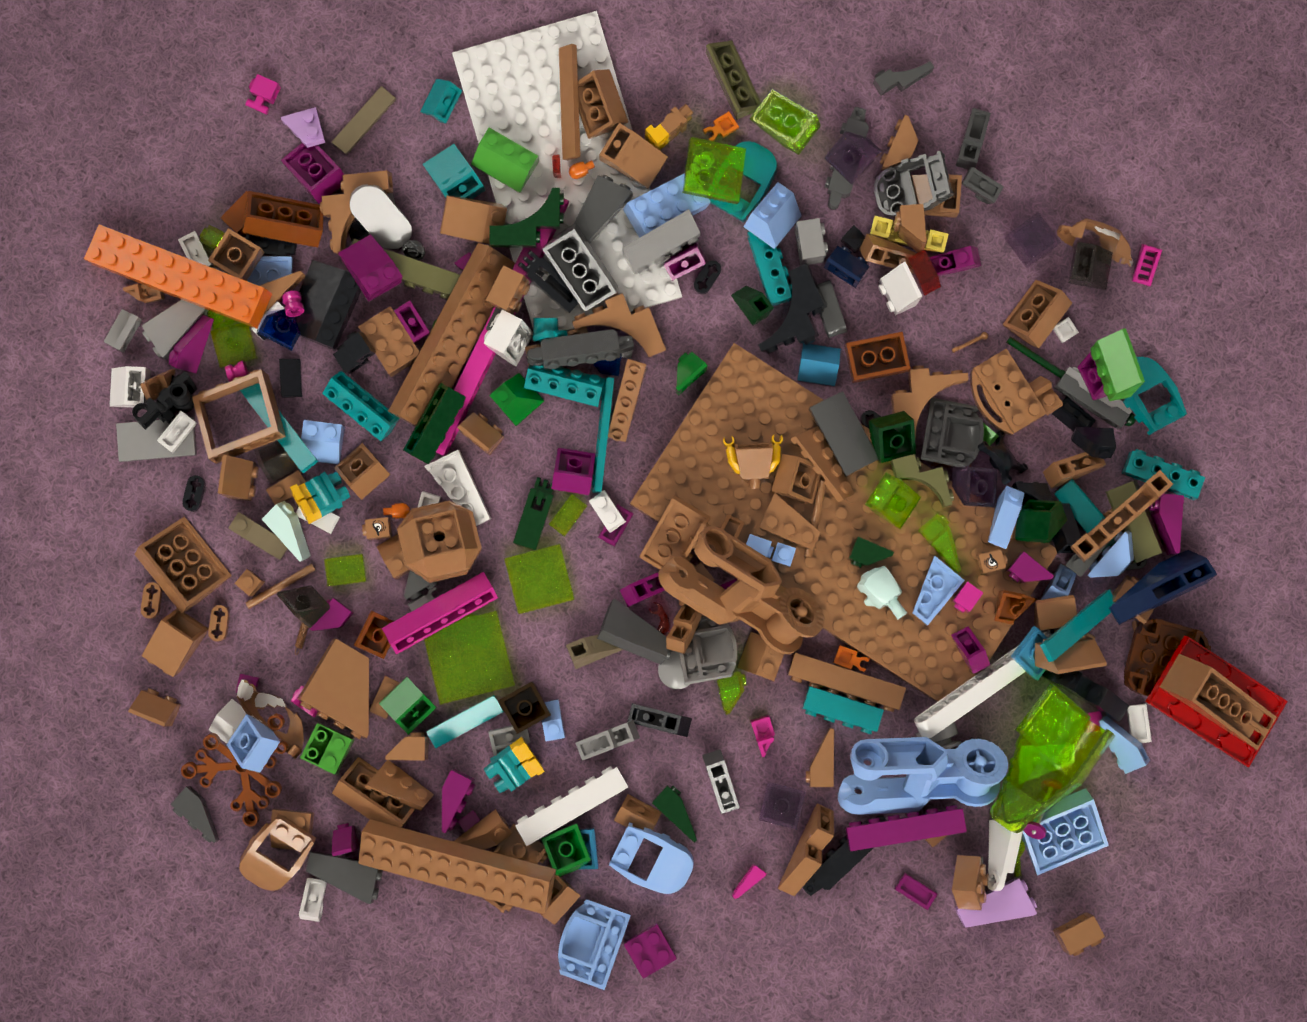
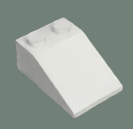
(900, 289)
(508, 337)

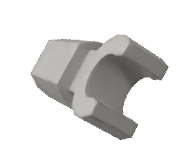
(423, 599)

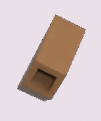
(901, 145)

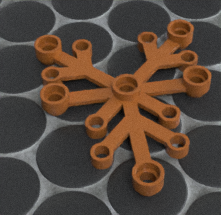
(247, 795)

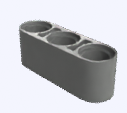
(832, 315)

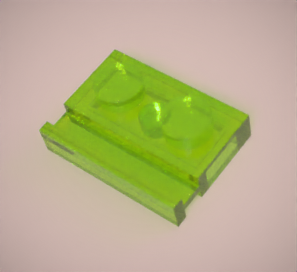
(345, 570)

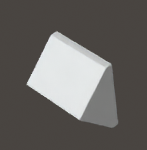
(228, 720)

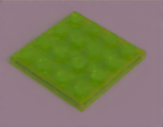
(469, 658)

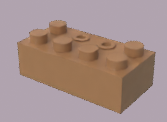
(1014, 388)

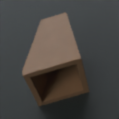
(174, 642)

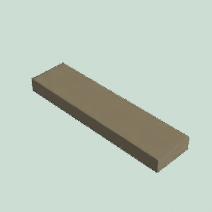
(363, 120)

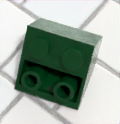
(1039, 520)

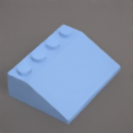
(1071, 833)

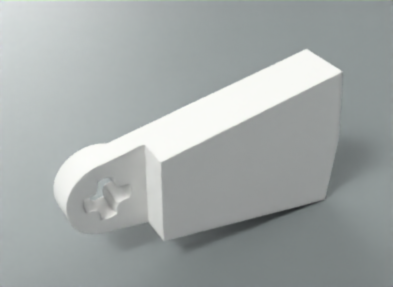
(1002, 854)

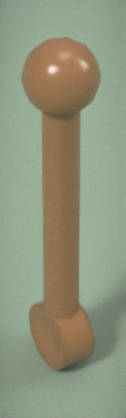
(984, 335)

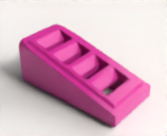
(1141, 257)
(752, 877)

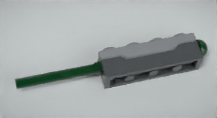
(1074, 387)

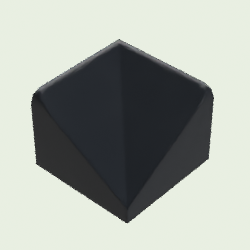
(357, 231)
(853, 239)

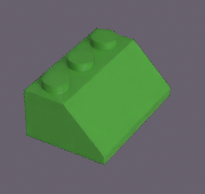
(504, 160)
(1117, 365)

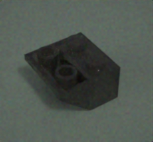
(1090, 266)

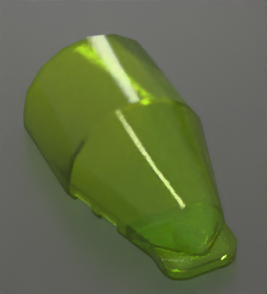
(1038, 783)

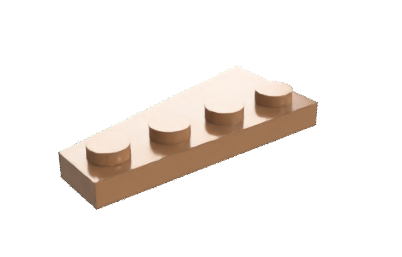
(825, 464)

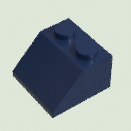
(846, 266)

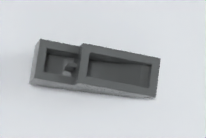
(973, 139)

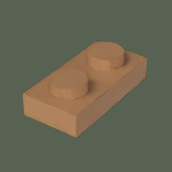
(281, 490)
(386, 687)

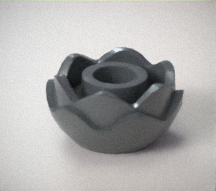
(414, 249)

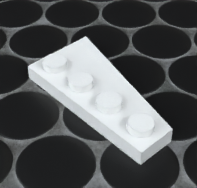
(459, 485)

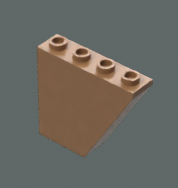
(340, 689)

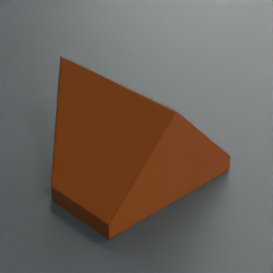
(1011, 606)

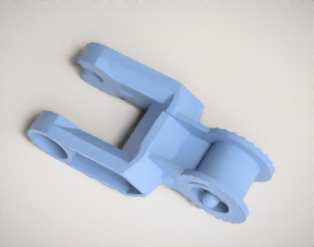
(965, 773)

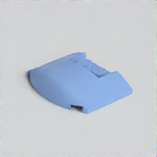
(591, 943)

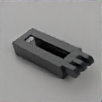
(553, 285)

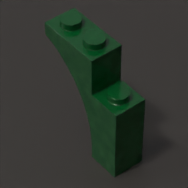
(525, 233)

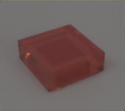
(556, 166)

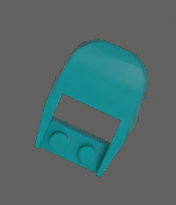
(760, 167)
(1164, 415)

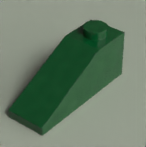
(673, 808)

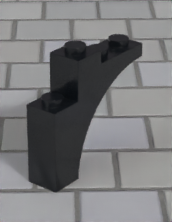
(798, 323)
(1090, 692)

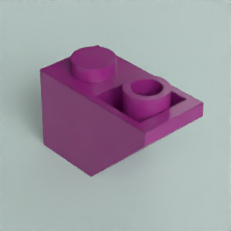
(334, 617)

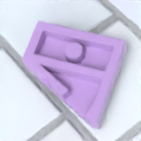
(305, 126)

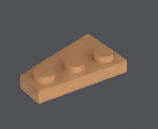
(397, 784)

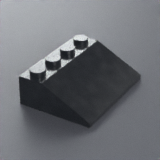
(328, 303)

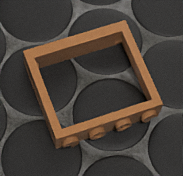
(251, 441)

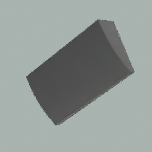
(843, 433)

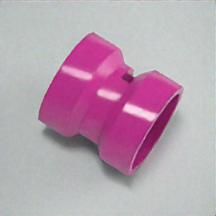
(293, 303)
(239, 370)

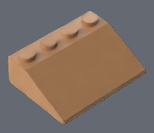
(182, 564)

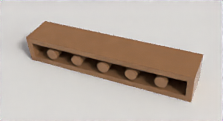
(846, 681)

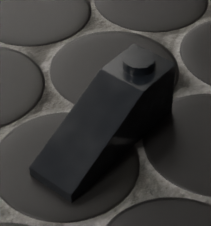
(660, 720)

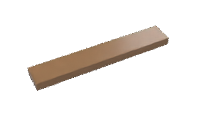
(569, 102)

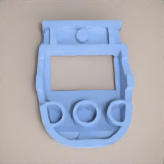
(670, 868)

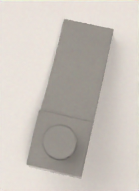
(607, 740)

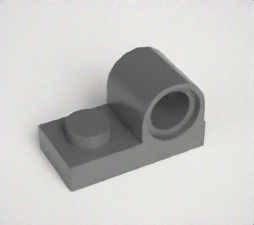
(985, 188)

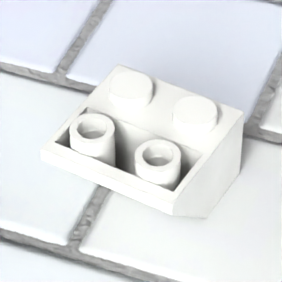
(126, 386)

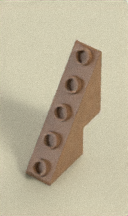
(627, 400)
(808, 853)

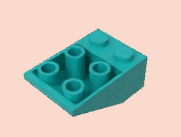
(454, 174)

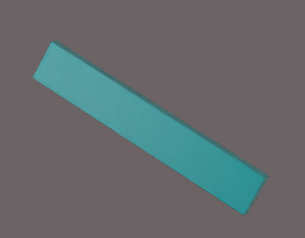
(602, 436)
(292, 442)
(1078, 626)

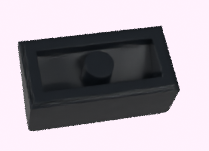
(290, 378)
(1073, 415)

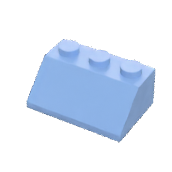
(774, 216)

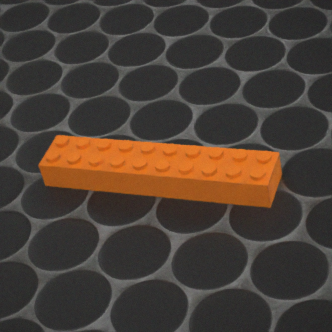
(178, 276)

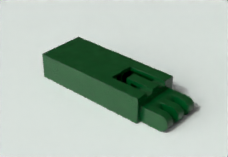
(532, 520)

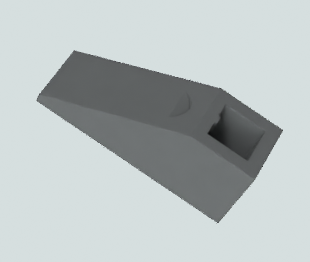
(194, 809)

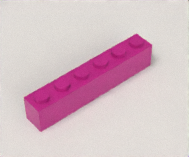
(439, 613)

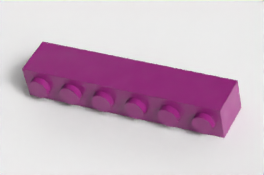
(905, 829)

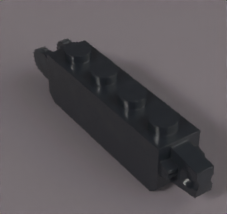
(835, 866)

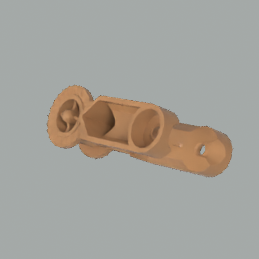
(755, 598)

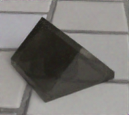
(275, 461)
(305, 604)

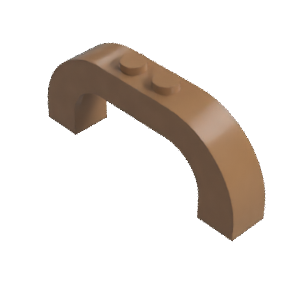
(1122, 516)

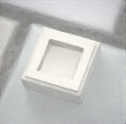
(1065, 330)

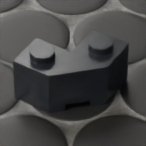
(354, 352)

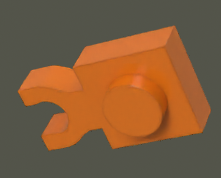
(723, 126)
(847, 658)

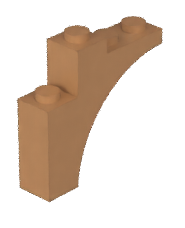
(338, 206)
(617, 315)
(922, 389)

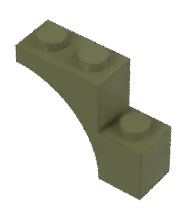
(935, 479)

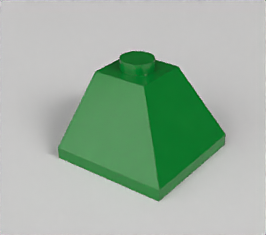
(688, 371)
(515, 399)

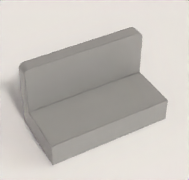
(123, 330)

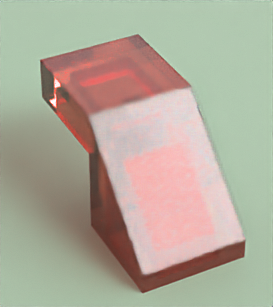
(924, 272)

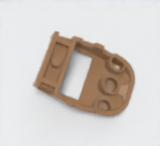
(263, 870)

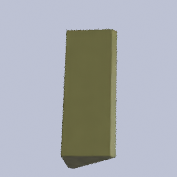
(733, 78)
(1144, 532)

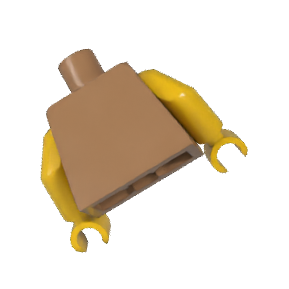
(754, 460)

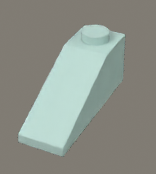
(287, 528)

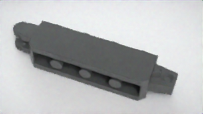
(837, 185)
(580, 349)

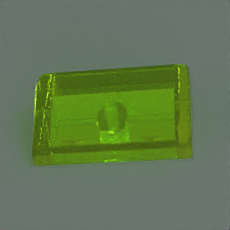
(568, 515)

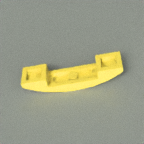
(884, 228)

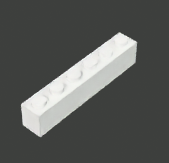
(572, 806)

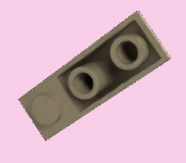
(589, 650)

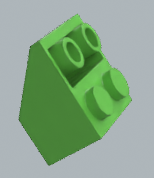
(327, 748)

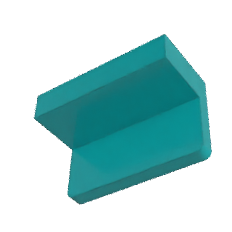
(441, 100)

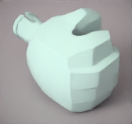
(881, 590)

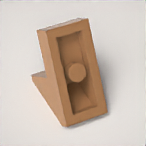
(1048, 398)

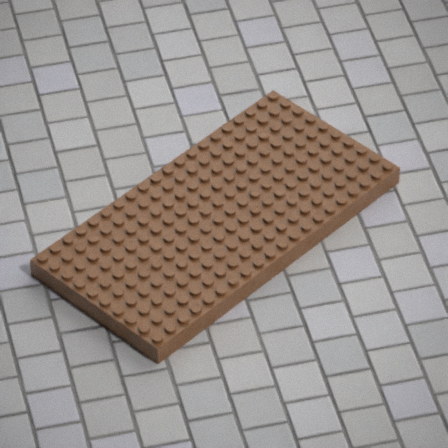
(754, 404)

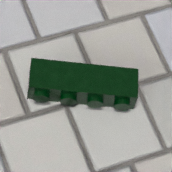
(434, 423)

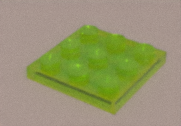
(714, 170)
(539, 579)
(1053, 723)

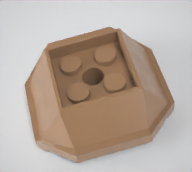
(445, 558)

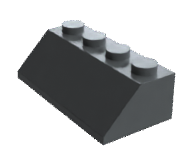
(580, 267)

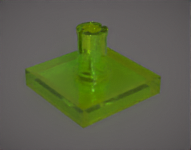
(233, 344)

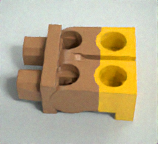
(669, 128)

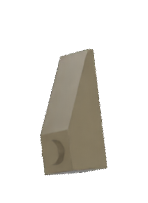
(258, 535)

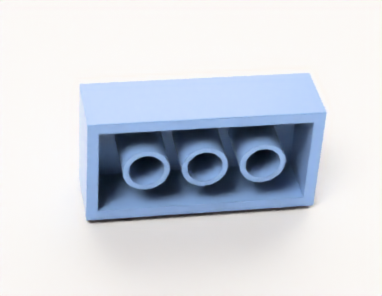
(662, 205)

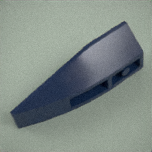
(1164, 583)

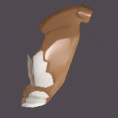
(1110, 238)
(252, 700)

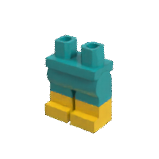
(319, 496)
(514, 765)

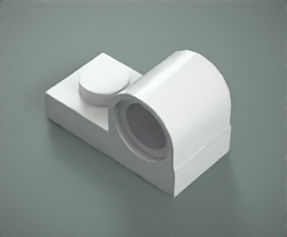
(312, 900)

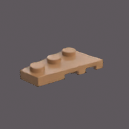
(789, 524)

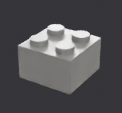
(810, 241)

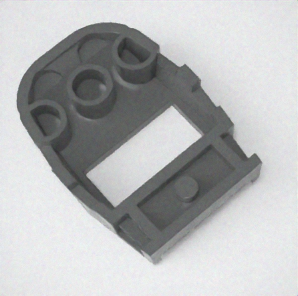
(896, 187)

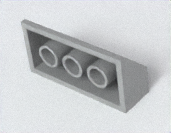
(661, 242)

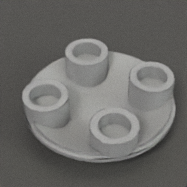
(671, 672)

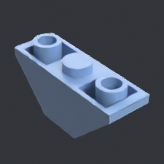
(1115, 558)

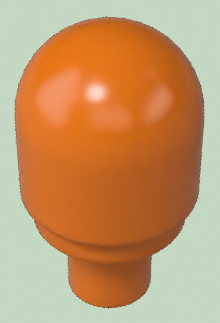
(580, 169)
(398, 510)

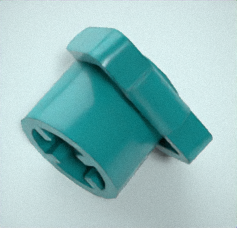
(546, 328)

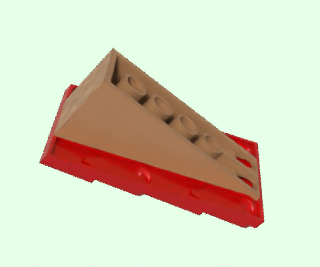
(1216, 701)

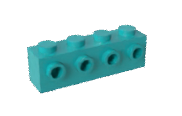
(771, 271)
(565, 384)
(360, 405)
(1144, 467)
(842, 709)

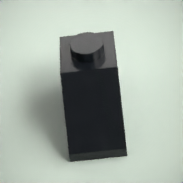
(1095, 441)

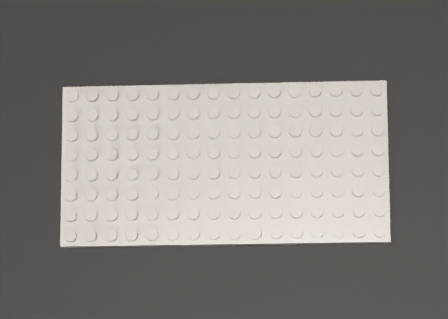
(517, 93)

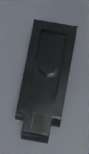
(272, 246)

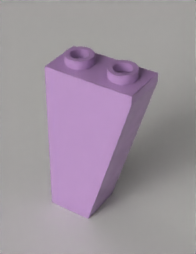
(1001, 905)

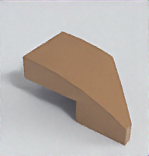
(154, 385)

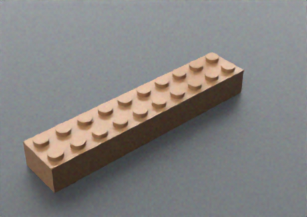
(451, 335)
(456, 866)

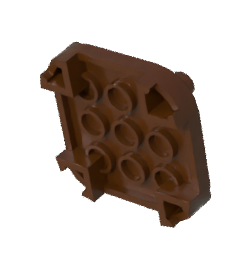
(1152, 650)

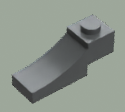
(888, 80)

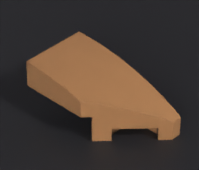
(144, 293)

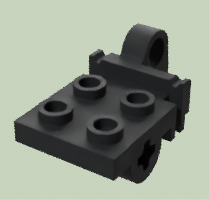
(170, 399)

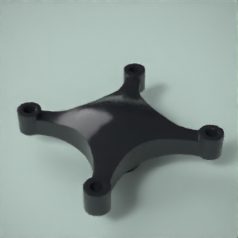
(1002, 458)

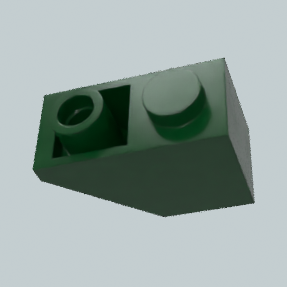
(753, 304)

